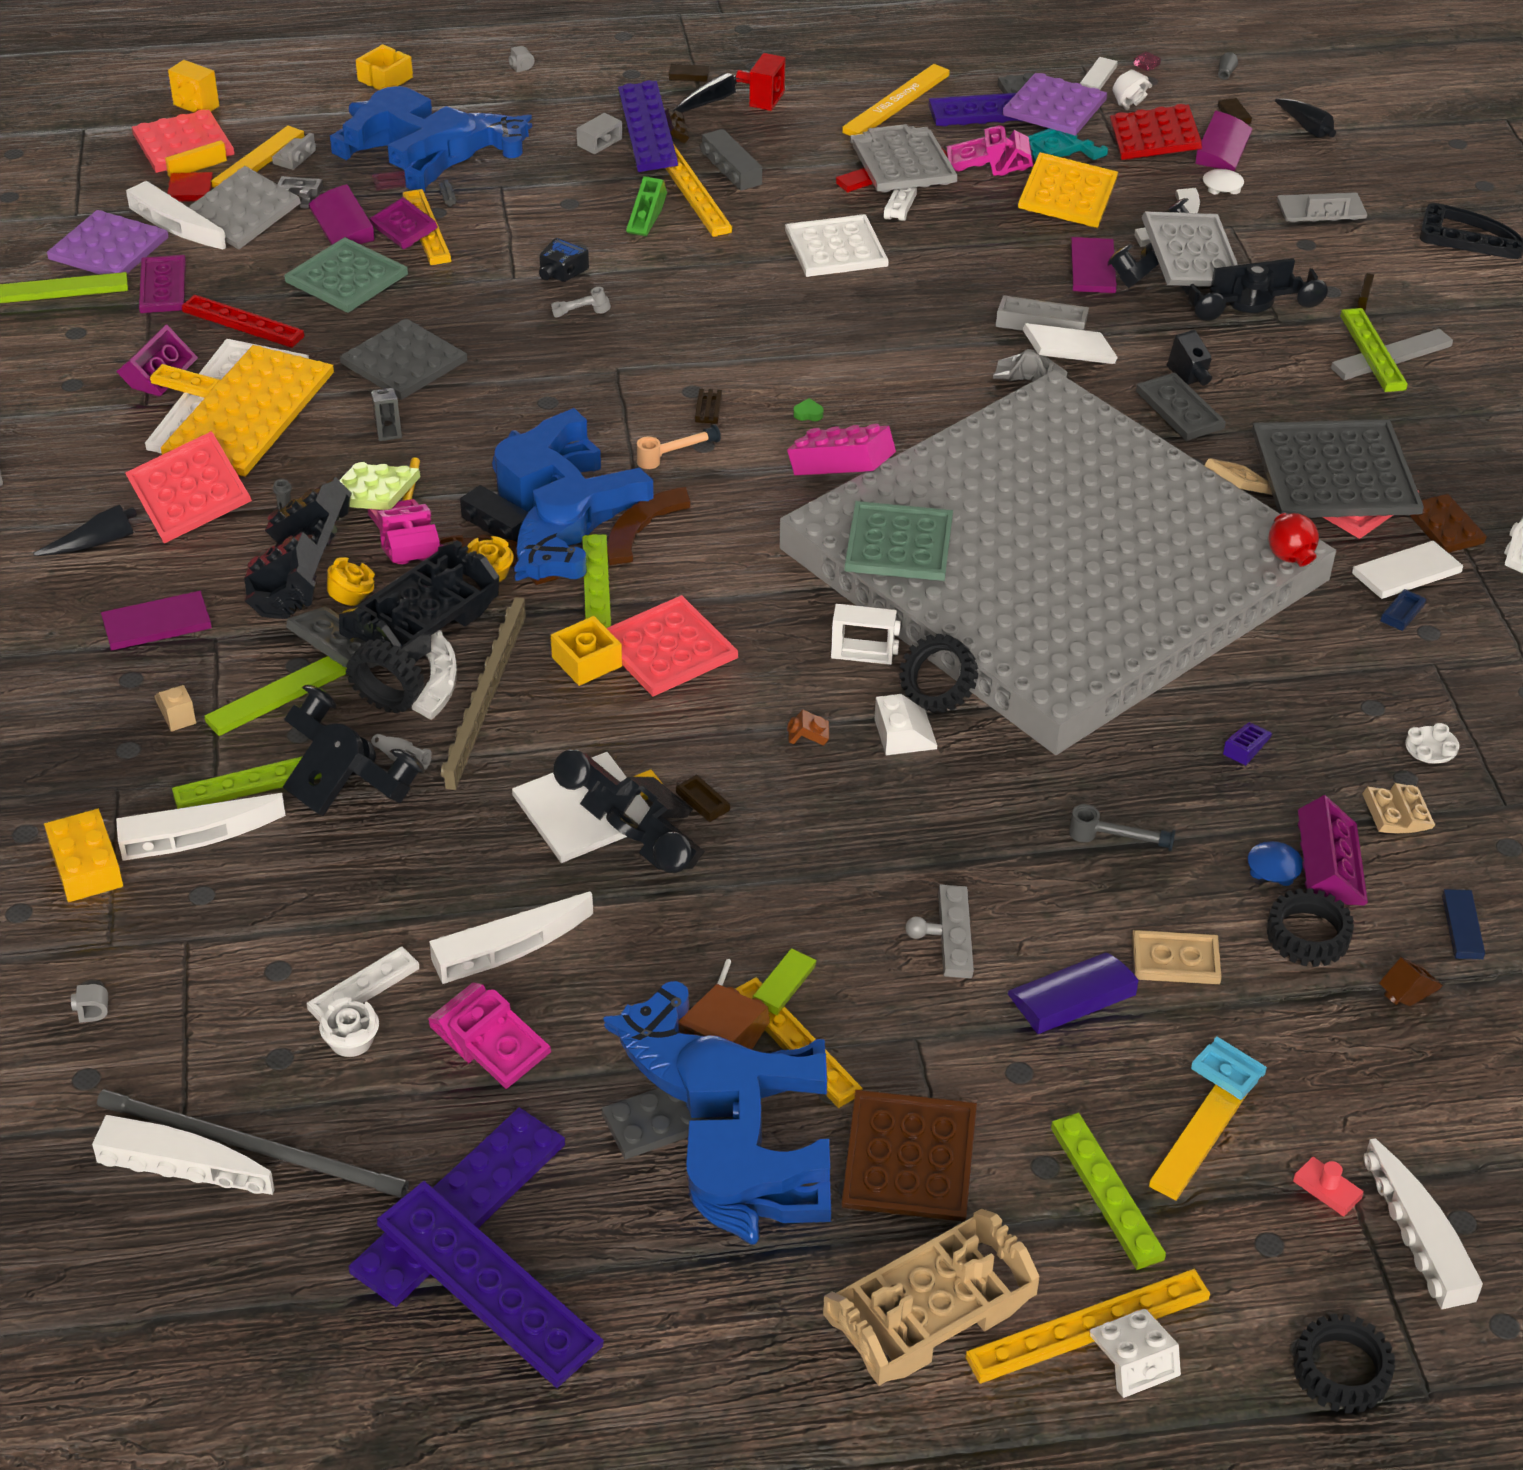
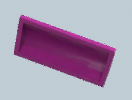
(1223, 142)
(342, 216)

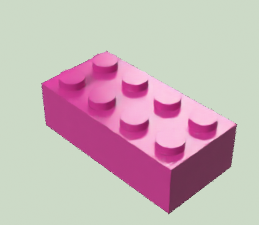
(841, 450)

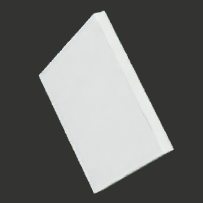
(836, 245)
(567, 824)

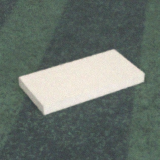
(1069, 343)
(1407, 569)

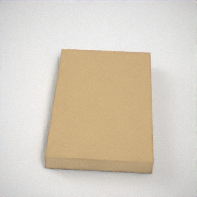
(1239, 476)
(1176, 957)

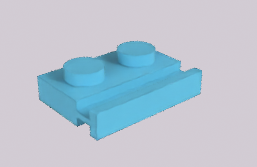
(1228, 1068)

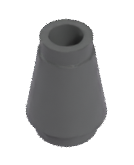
(1227, 65)

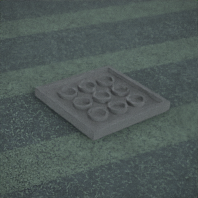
(403, 358)

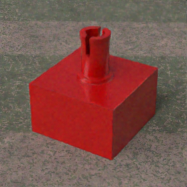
(765, 81)

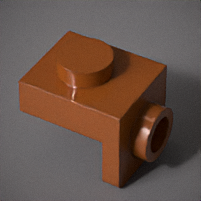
(808, 726)

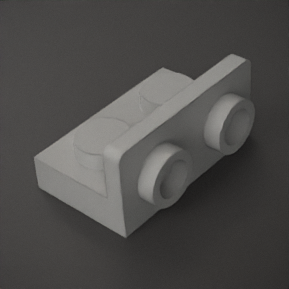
(295, 152)

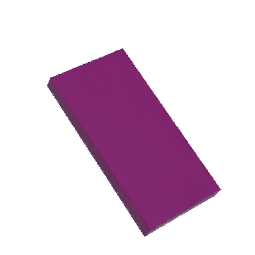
(1090, 265)
(162, 283)
(156, 620)

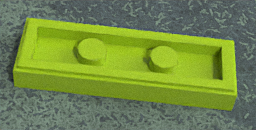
(785, 980)

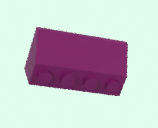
(1332, 852)

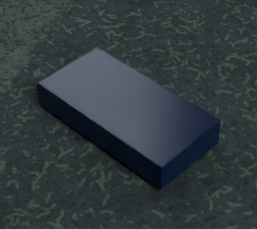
(1403, 610)

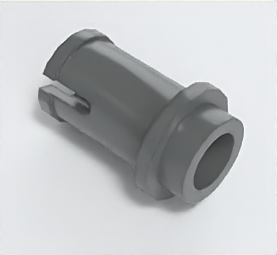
(282, 490)

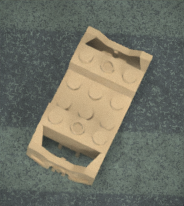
(932, 1296)

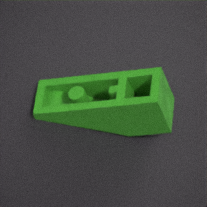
(647, 206)

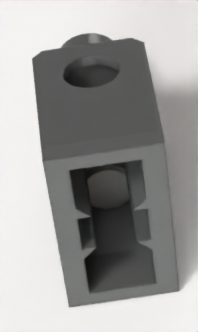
(386, 409)

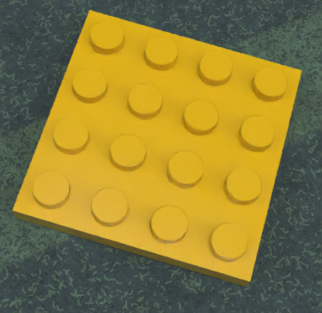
(1068, 190)

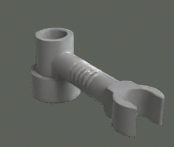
(597, 299)

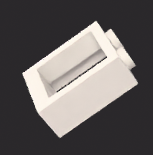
(864, 650)

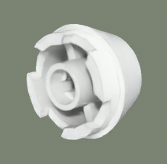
(1131, 88)
(349, 1027)

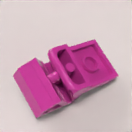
(1002, 152)
(406, 531)
(487, 1030)

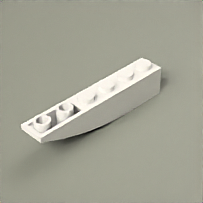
(173, 215)
(194, 826)
(506, 938)
(177, 1154)
(1425, 1230)

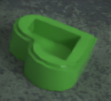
(808, 411)

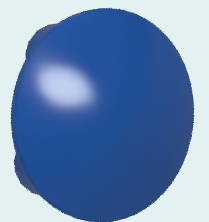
(1275, 862)

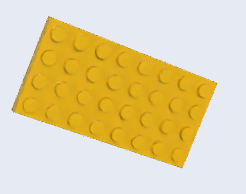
(253, 404)

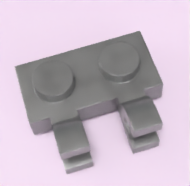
(303, 187)

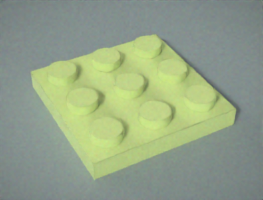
(378, 485)

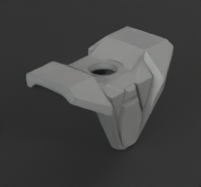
(1026, 366)

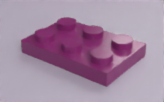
(403, 223)

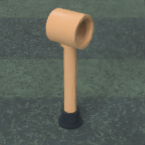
(650, 450)

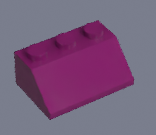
(160, 349)

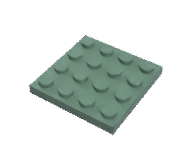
(346, 274)
(899, 541)

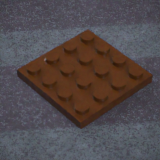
(909, 1155)

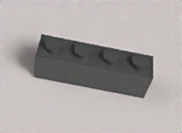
(731, 159)

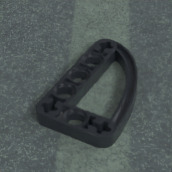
(1507, 244)

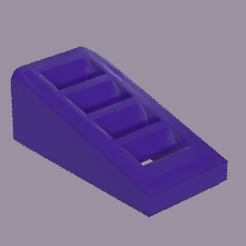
(1246, 743)

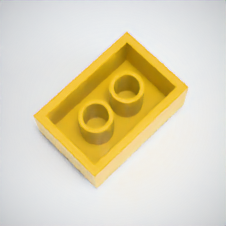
(83, 855)

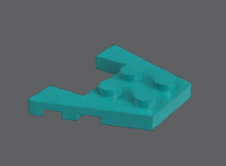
(1063, 144)

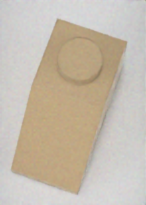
(176, 707)

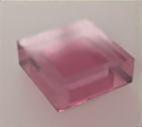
(1147, 61)

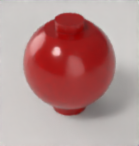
(1294, 538)

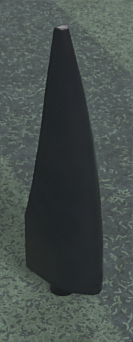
(712, 91)
(1310, 117)
(101, 529)

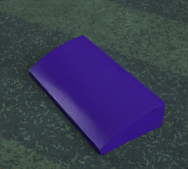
(1074, 992)

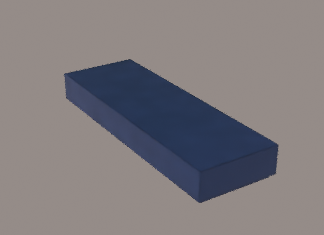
(1463, 924)

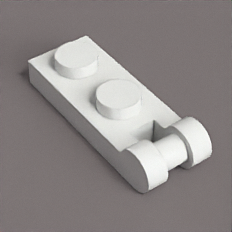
(900, 203)

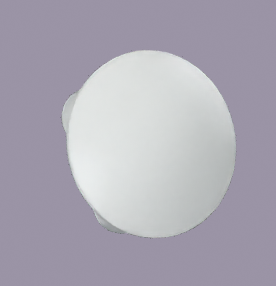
(1223, 181)
(1432, 743)

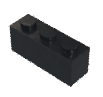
(492, 513)

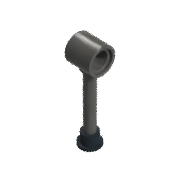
(1086, 823)

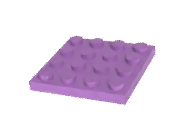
(1055, 103)
(107, 244)

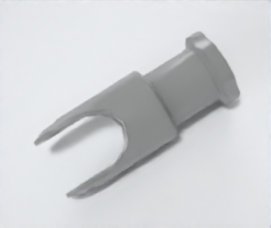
(388, 743)

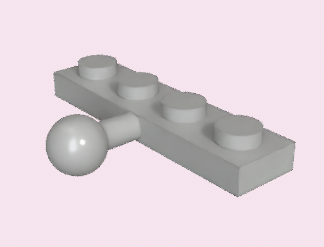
(953, 928)

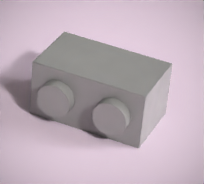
(599, 133)

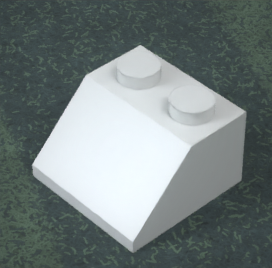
(903, 725)

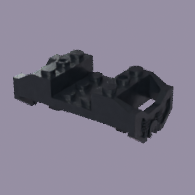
(288, 569)
(425, 601)

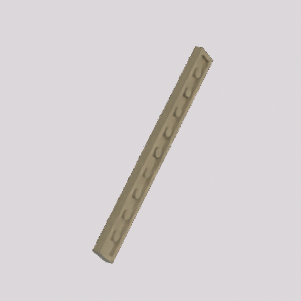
(483, 696)

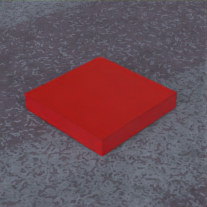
(189, 186)

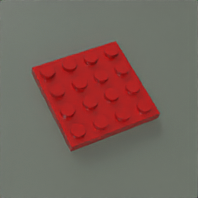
(1155, 131)

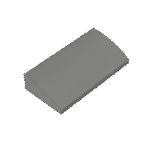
(1017, 311)

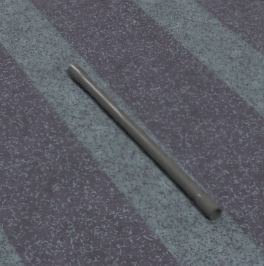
(380, 1181)

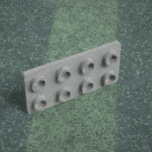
(1321, 207)

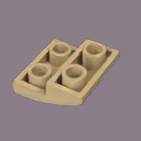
(1398, 809)

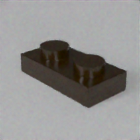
(677, 125)

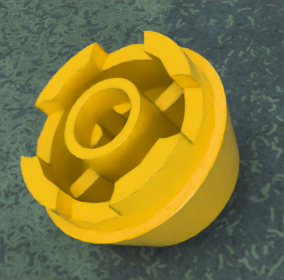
(496, 552)
(349, 582)

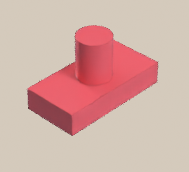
(1328, 1185)

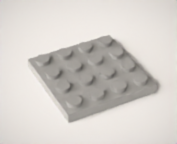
(245, 205)
(1188, 246)

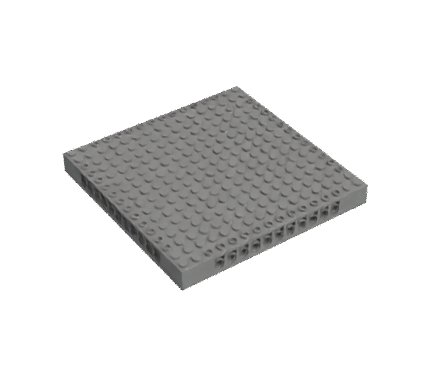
(1075, 557)

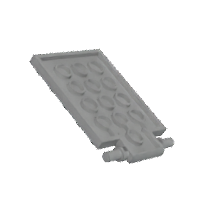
(903, 157)

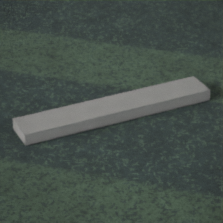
(1399, 351)

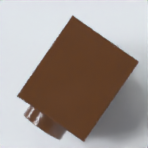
(1408, 983)

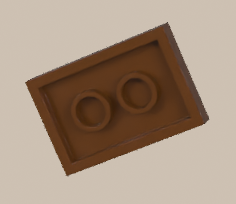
(1448, 524)

